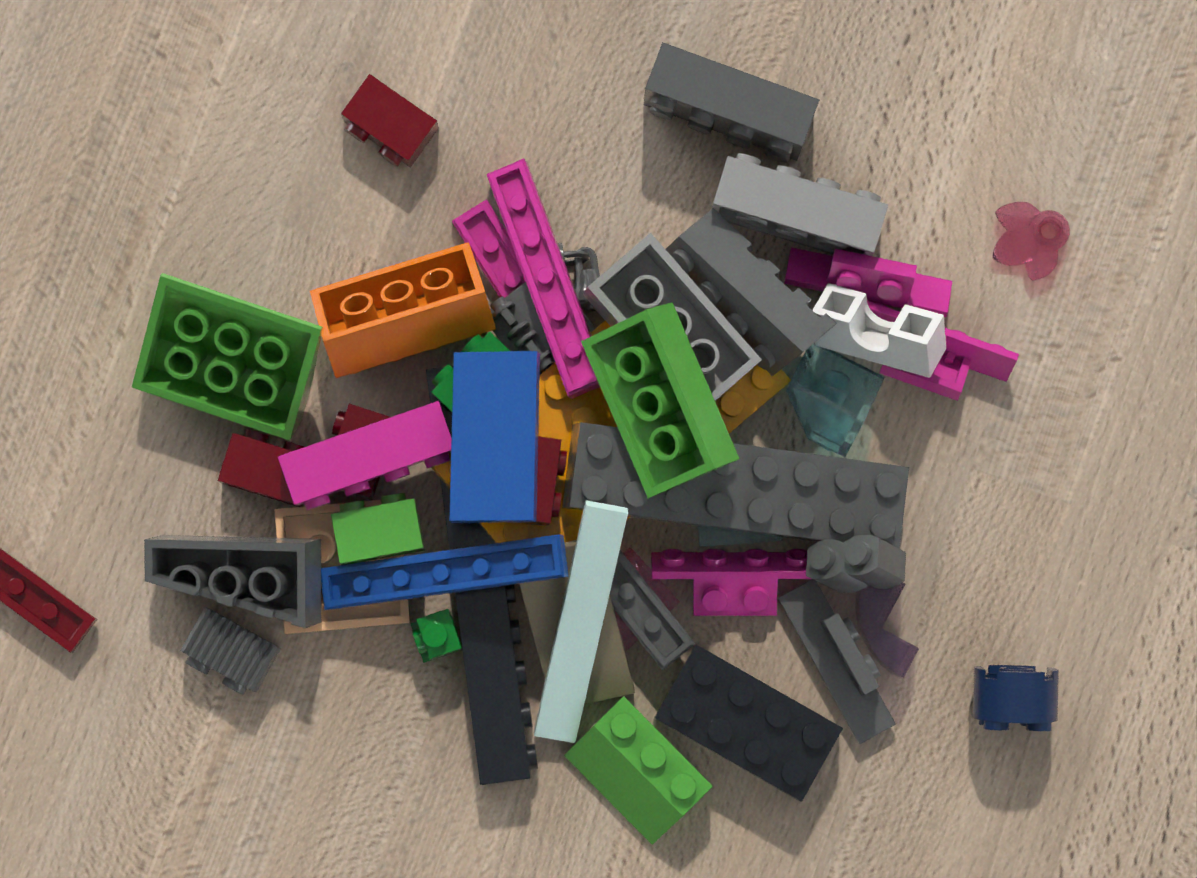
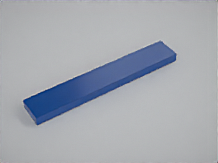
(444, 572)

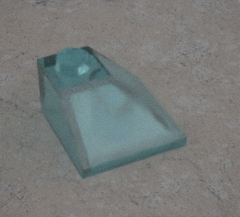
(832, 397)

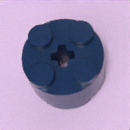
(1015, 696)

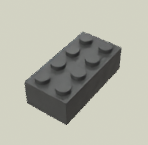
(729, 103)

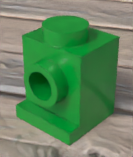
(436, 635)

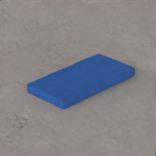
(494, 437)

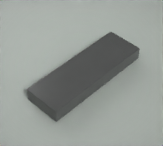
(647, 615)

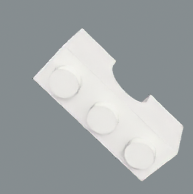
(908, 344)

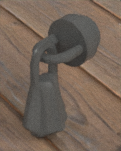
(583, 277)

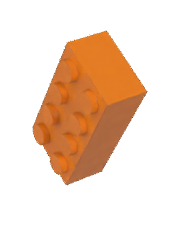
(402, 310)

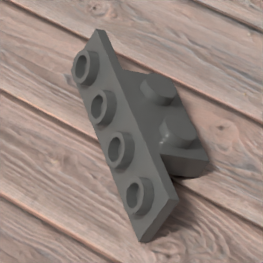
(838, 660)

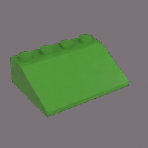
(228, 357)

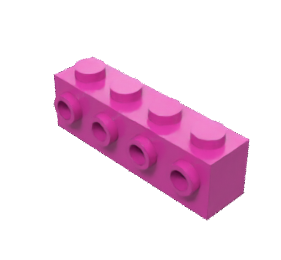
(367, 454)

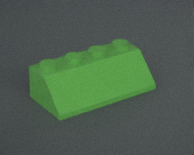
(660, 399)

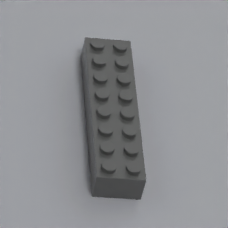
(758, 494)

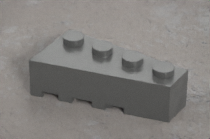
(748, 291)
(253, 573)

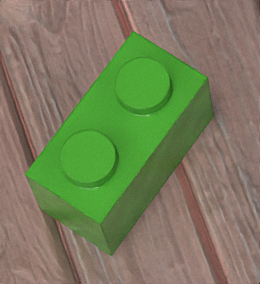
(377, 530)

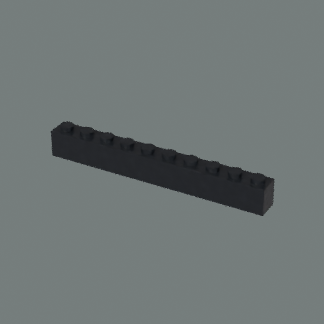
(490, 660)

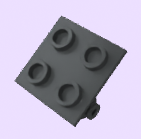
(520, 325)

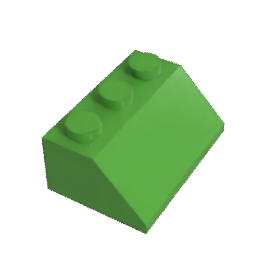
(638, 770)

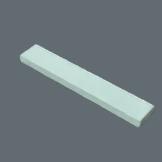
(580, 621)

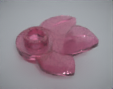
(1024, 241)

